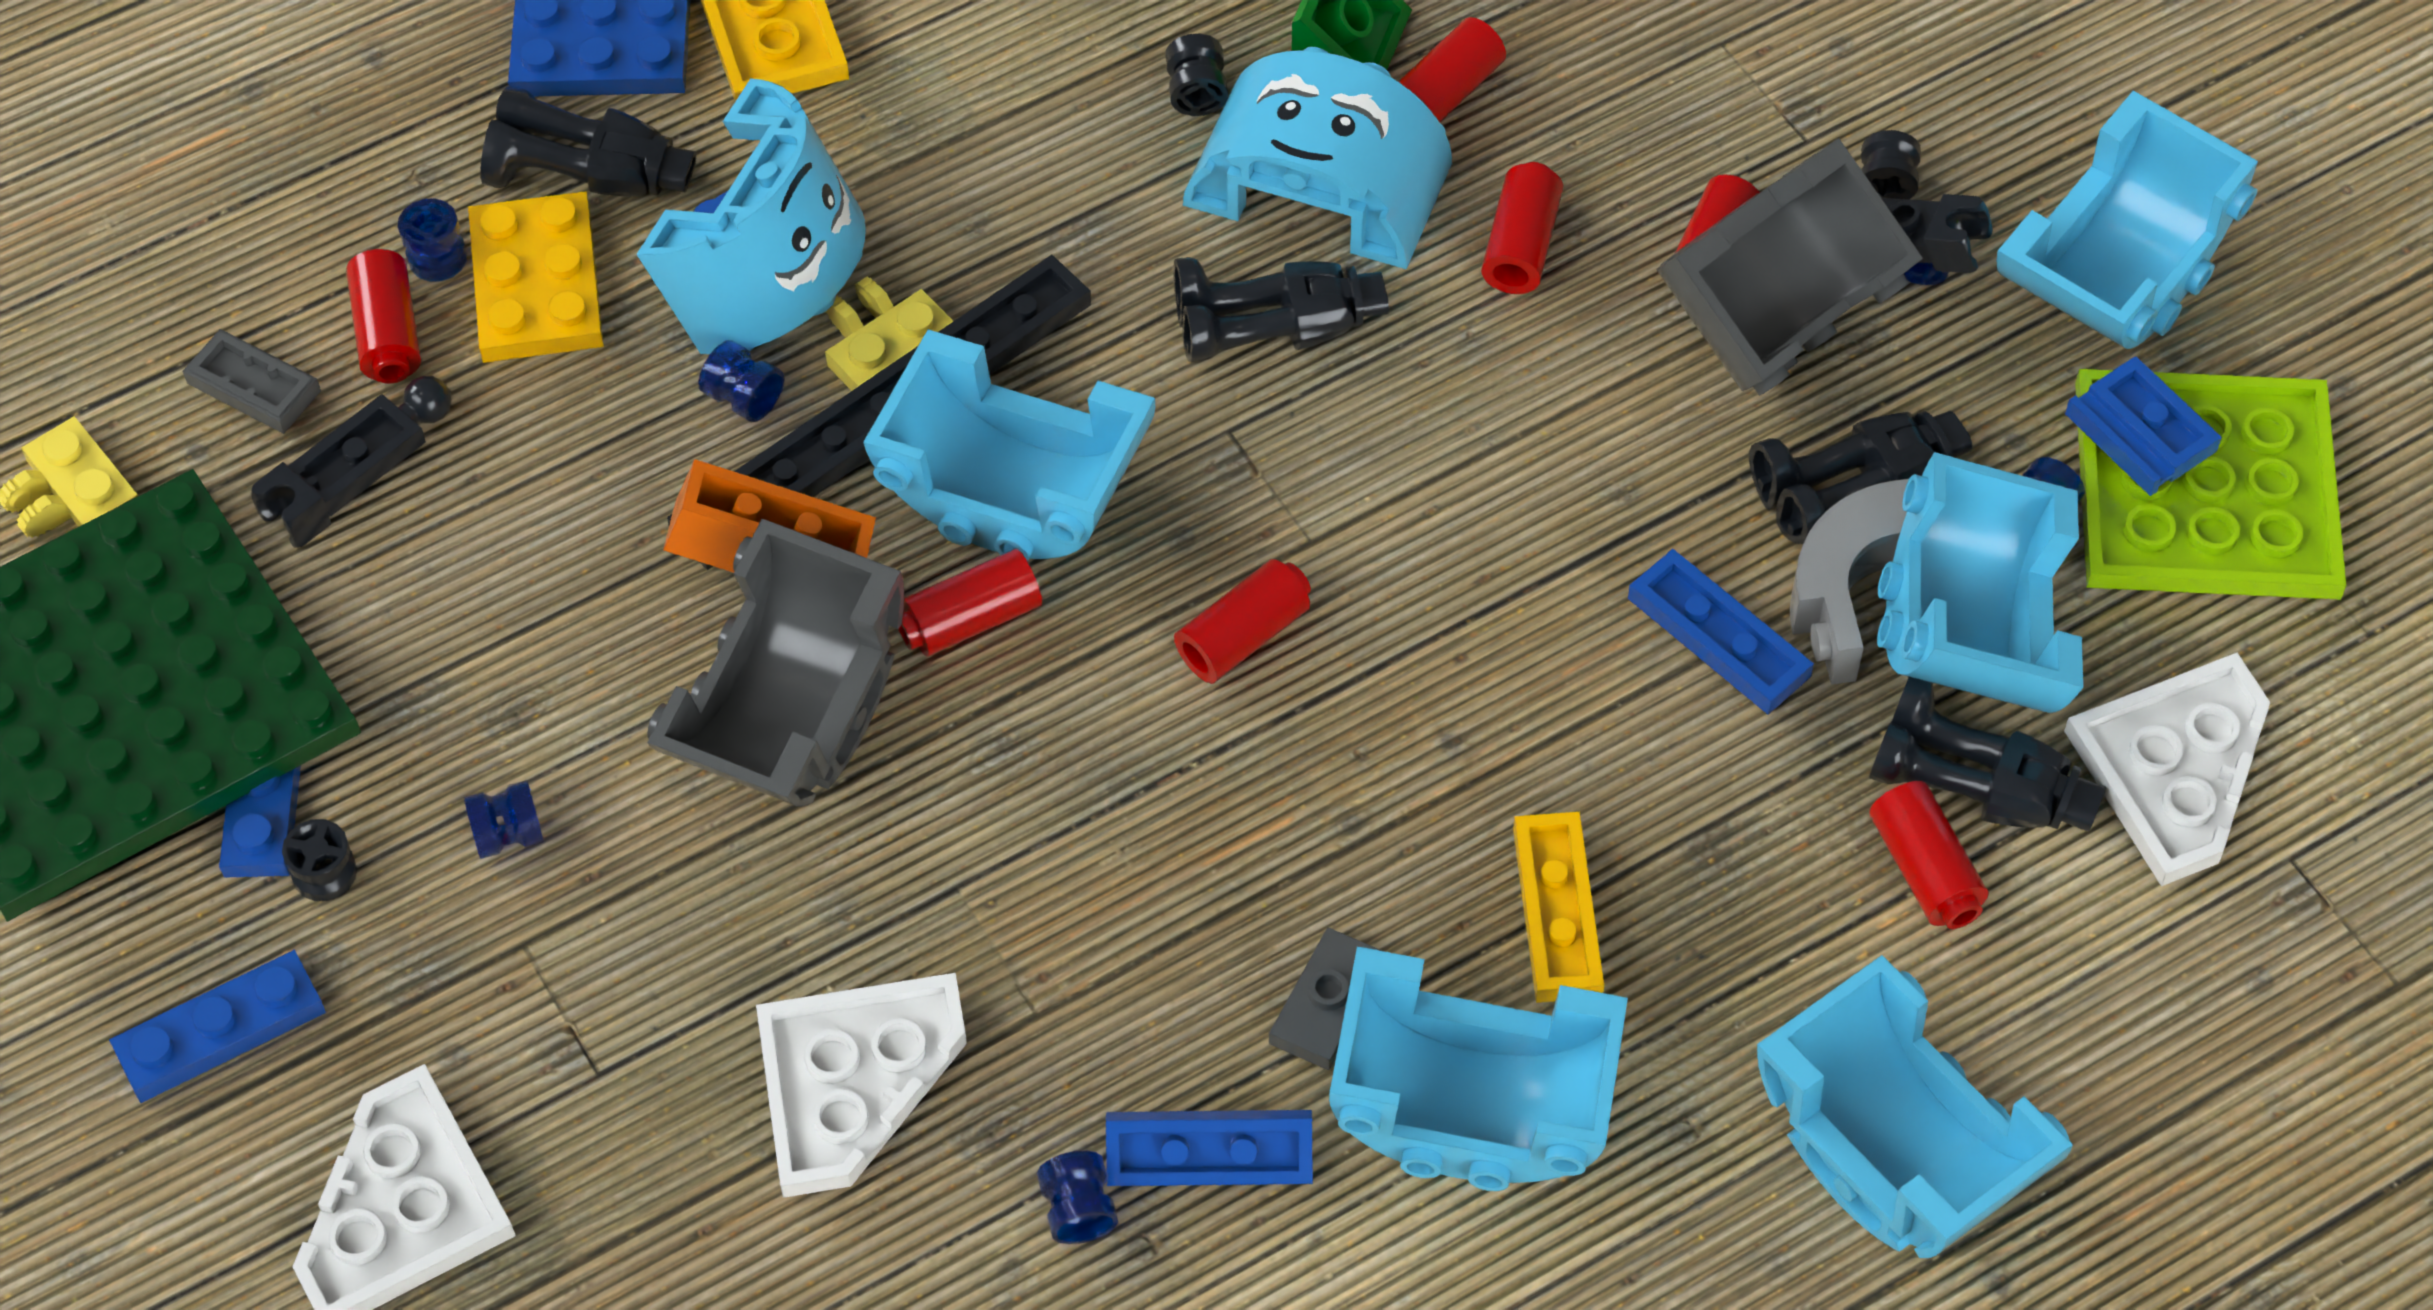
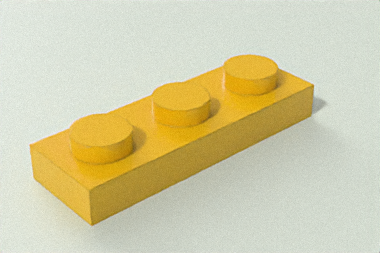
(1557, 904)

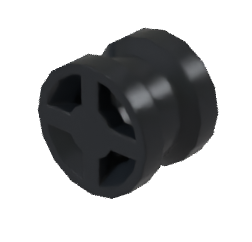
(1891, 163)
(312, 844)

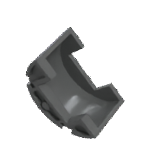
(1790, 267)
(791, 669)

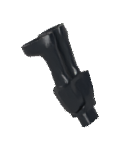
(621, 154)
(1312, 295)
(1880, 446)
(2026, 776)

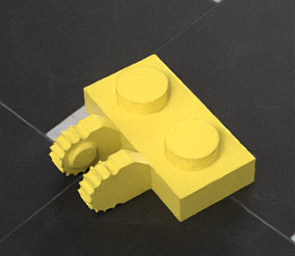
(884, 339)
(74, 471)

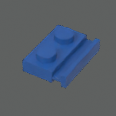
(2143, 425)

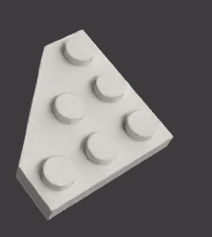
(2176, 761)
(851, 1072)
(398, 1202)

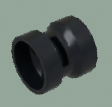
(1196, 74)

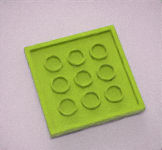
(2241, 521)

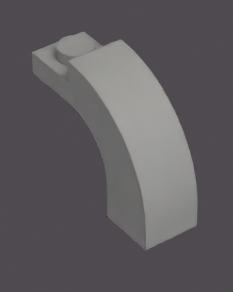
(1841, 549)

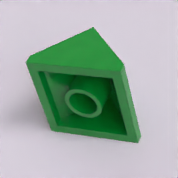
(1351, 28)

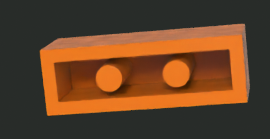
(724, 507)

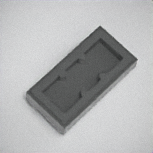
(252, 381)
(1316, 1007)

